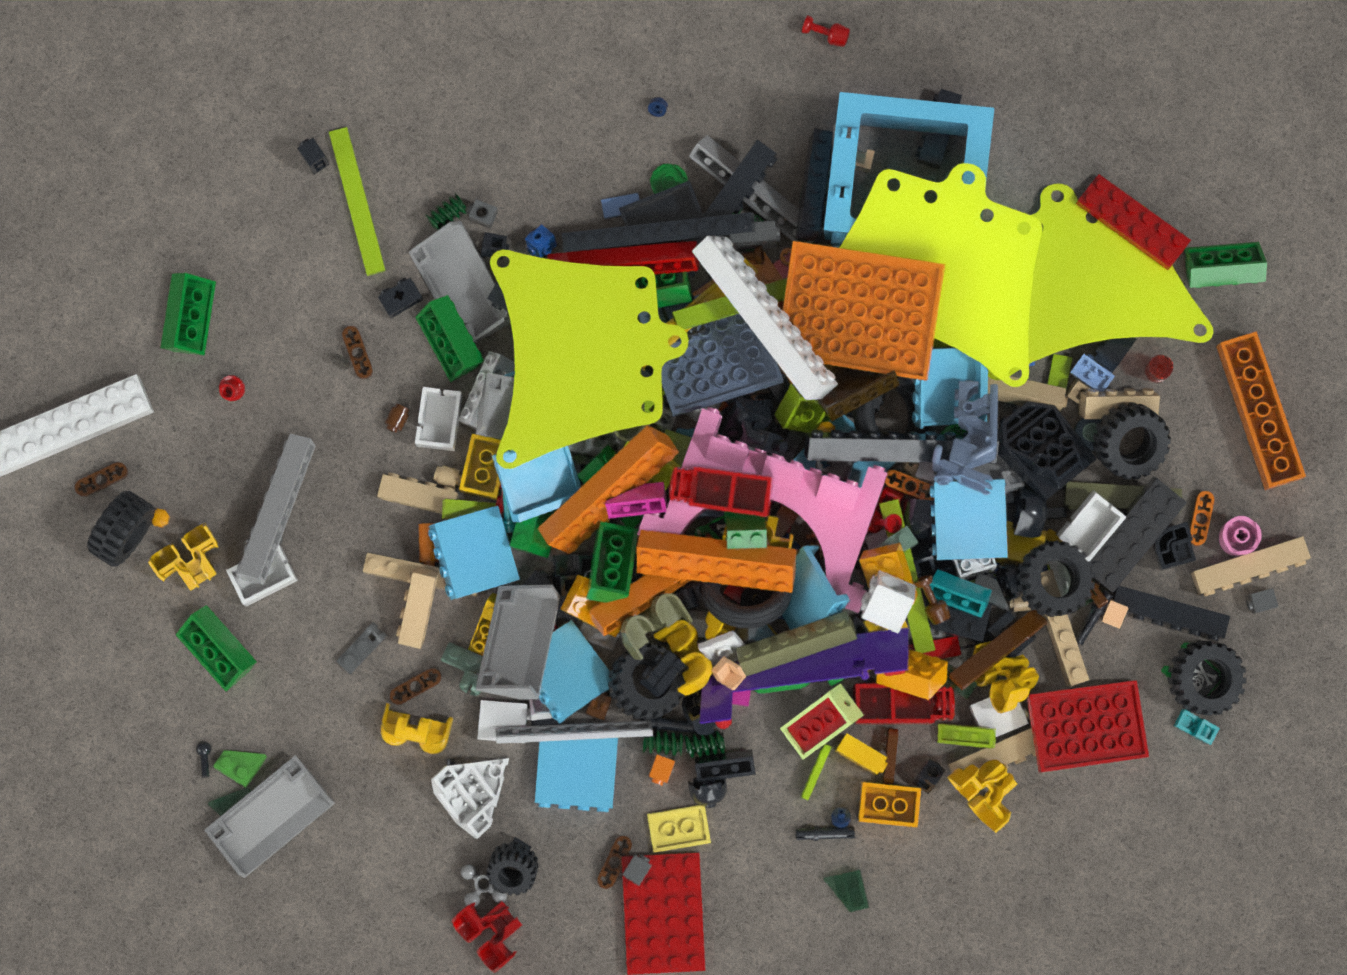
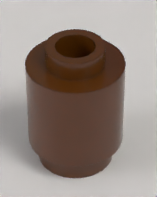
(397, 418)

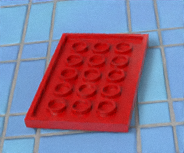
(1087, 726)
(664, 916)

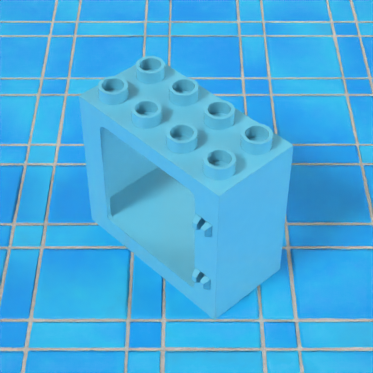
(901, 114)

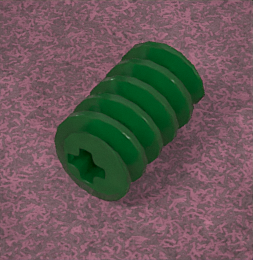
(447, 212)
(663, 743)
(705, 744)

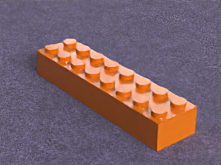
(1260, 411)
(625, 471)
(712, 562)

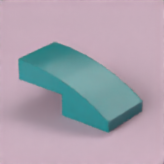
(1196, 726)

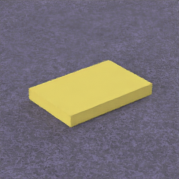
(678, 828)

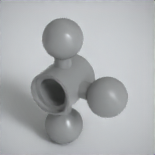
(469, 872)

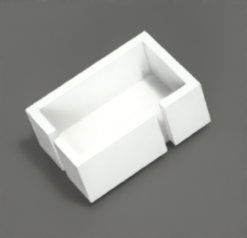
(439, 419)
(1091, 525)
(278, 577)

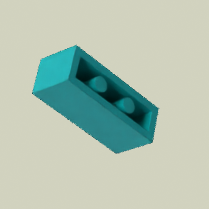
(960, 593)

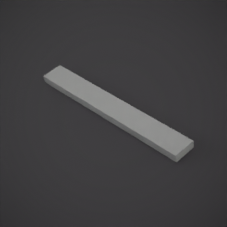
(573, 732)

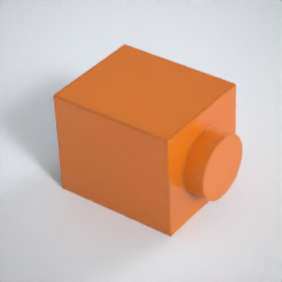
(661, 770)

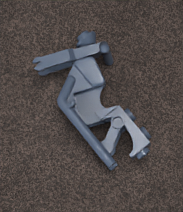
(977, 447)

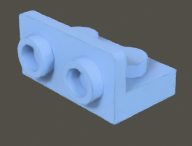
(1092, 373)

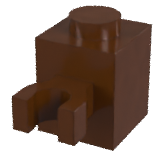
(599, 706)

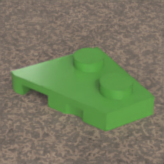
(239, 765)

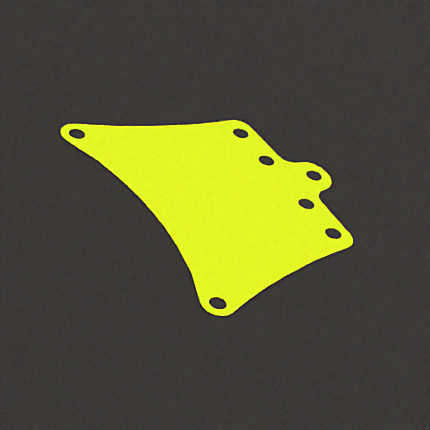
(985, 262)
(1098, 286)
(579, 352)

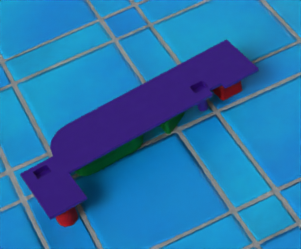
(877, 650)

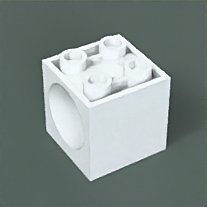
(970, 568)
(887, 601)

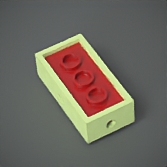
(821, 721)

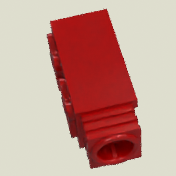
(722, 490)
(894, 707)

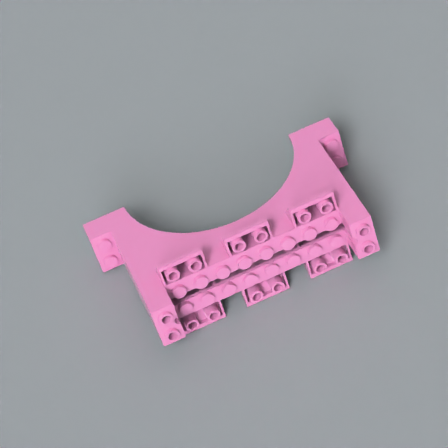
(832, 508)

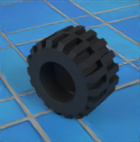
(512, 856)

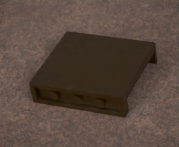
(854, 389)

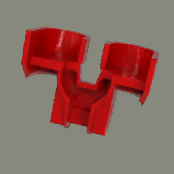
(470, 925)

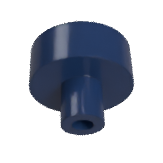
(657, 107)
(841, 817)

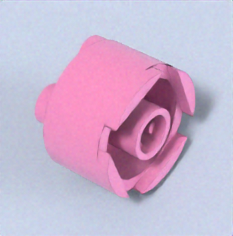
(1243, 526)

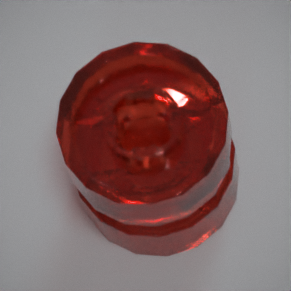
(1159, 368)

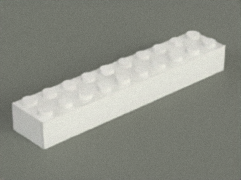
(765, 317)
(73, 423)

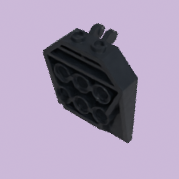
(1054, 471)

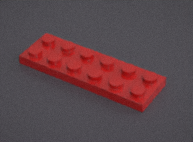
(1133, 222)

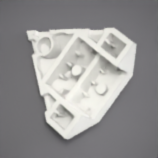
(470, 792)

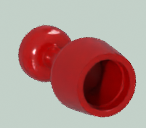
(836, 34)
(892, 523)

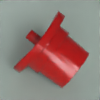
(231, 388)

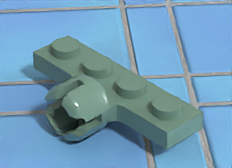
(467, 662)

